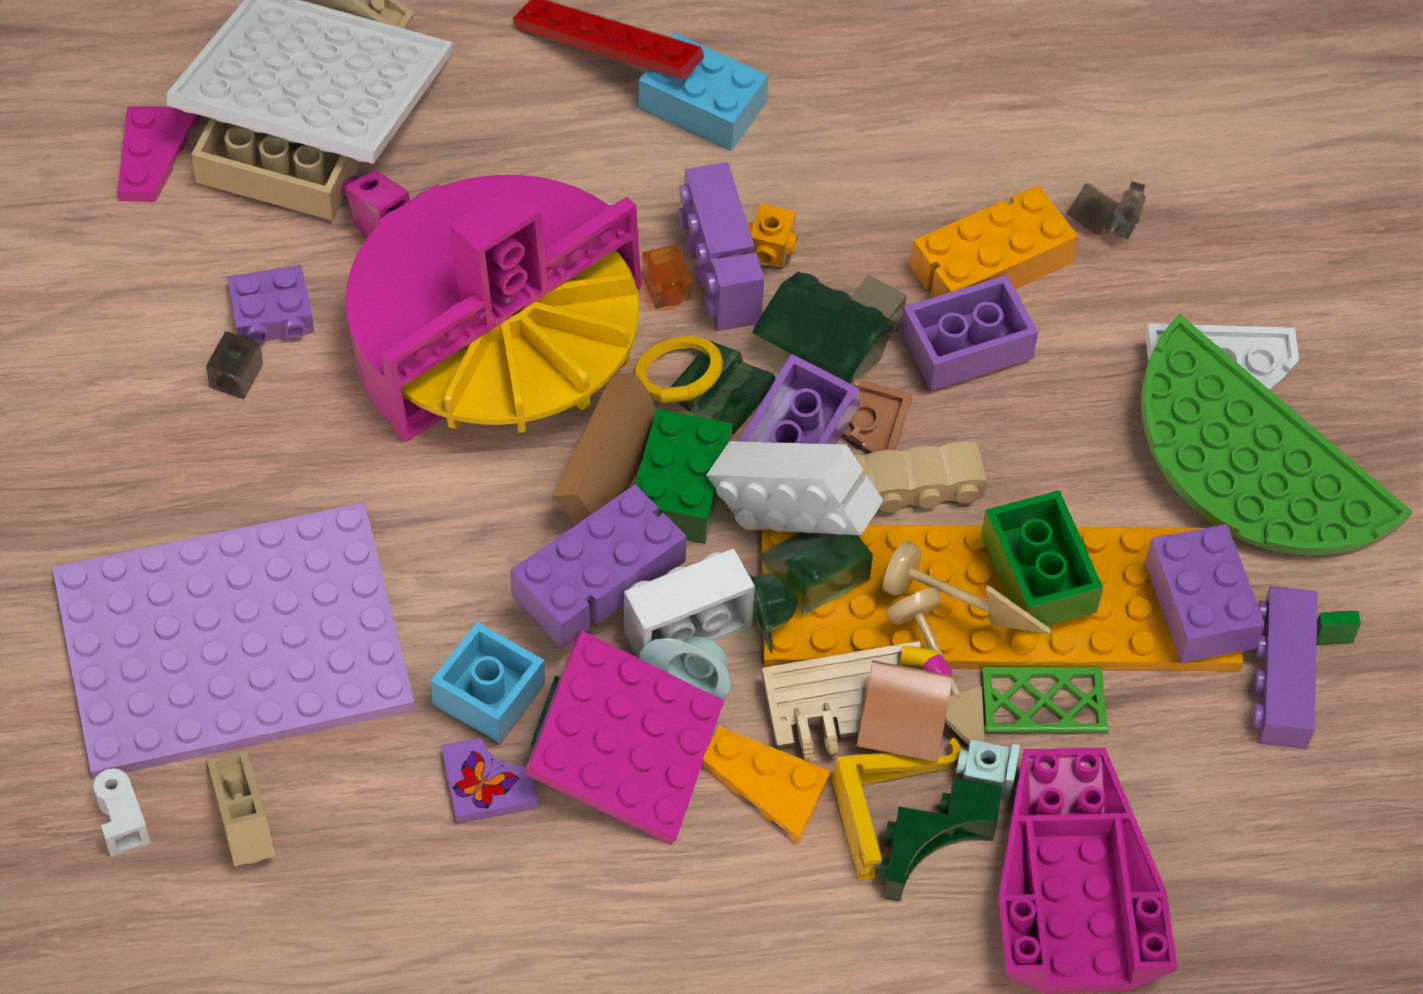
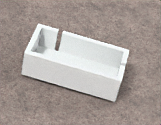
(795, 487)

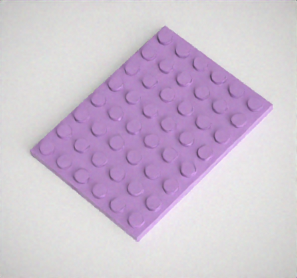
(231, 640)

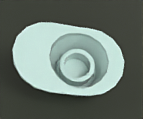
(693, 661)

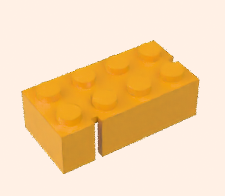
(1004, 239)

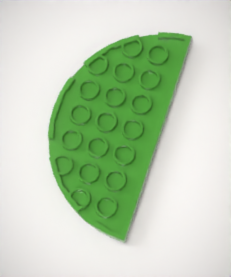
(1252, 458)

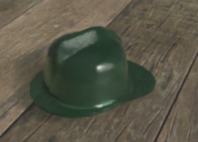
(773, 604)

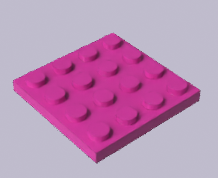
(624, 737)

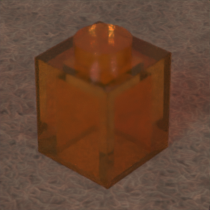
(666, 276)

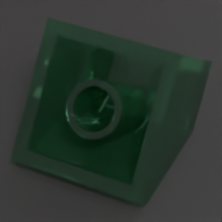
(820, 566)

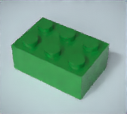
(676, 467)
(1042, 558)

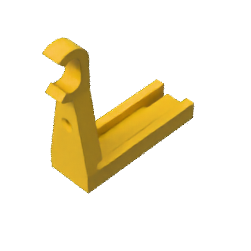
(866, 769)

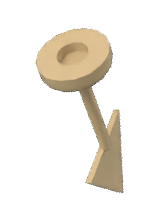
(904, 569)
(964, 707)

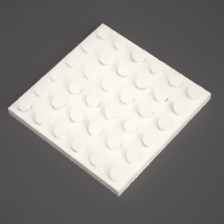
(311, 76)

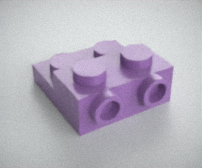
(271, 304)

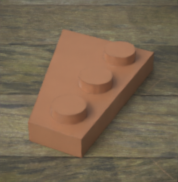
(879, 417)

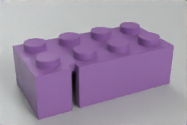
(716, 240)
(597, 562)

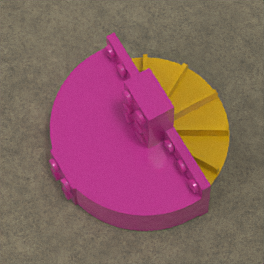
(493, 302)

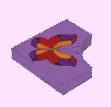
(483, 784)

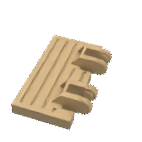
(822, 693)

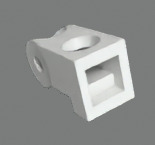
(119, 802)

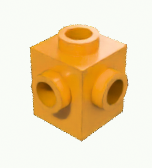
(773, 234)

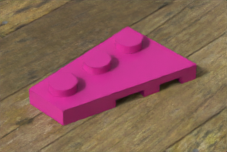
(150, 148)

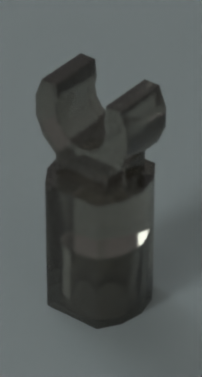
(1132, 204)

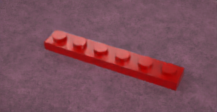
(609, 38)

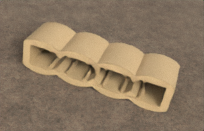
(925, 475)

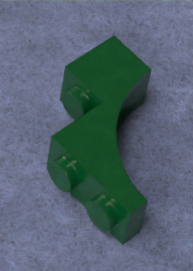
(963, 815)

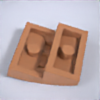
(904, 711)

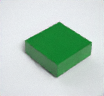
(1337, 627)

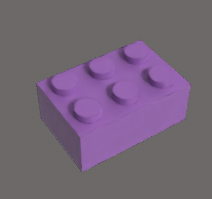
(968, 332)
(803, 407)
(1204, 593)

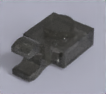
(1095, 211)

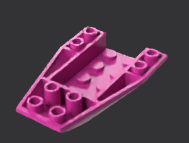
(1079, 881)

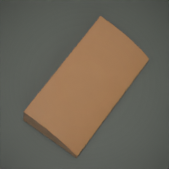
(608, 448)

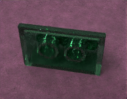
(824, 327)

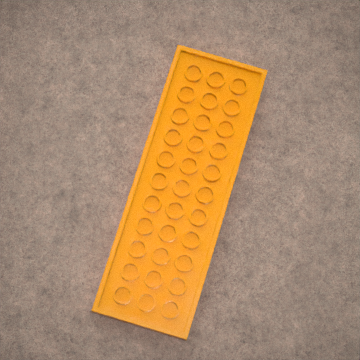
(1121, 635)

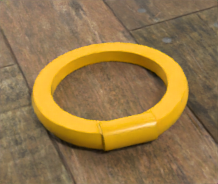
(687, 392)

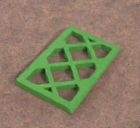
(1062, 676)

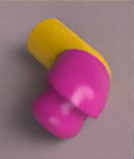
(924, 658)

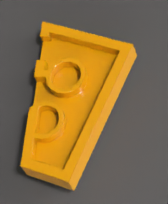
(772, 780)

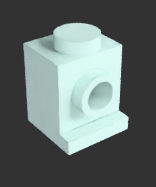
(989, 765)

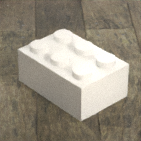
(691, 601)

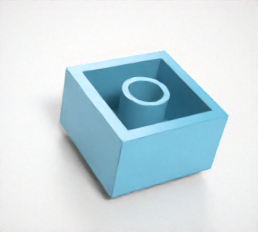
(488, 682)

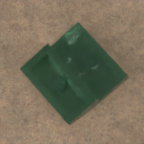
(735, 392)

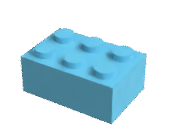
(712, 102)

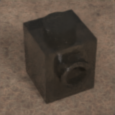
(234, 364)

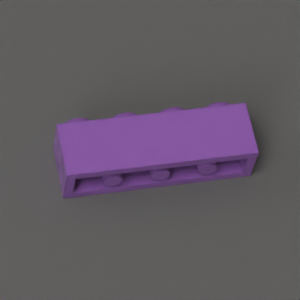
(1287, 668)

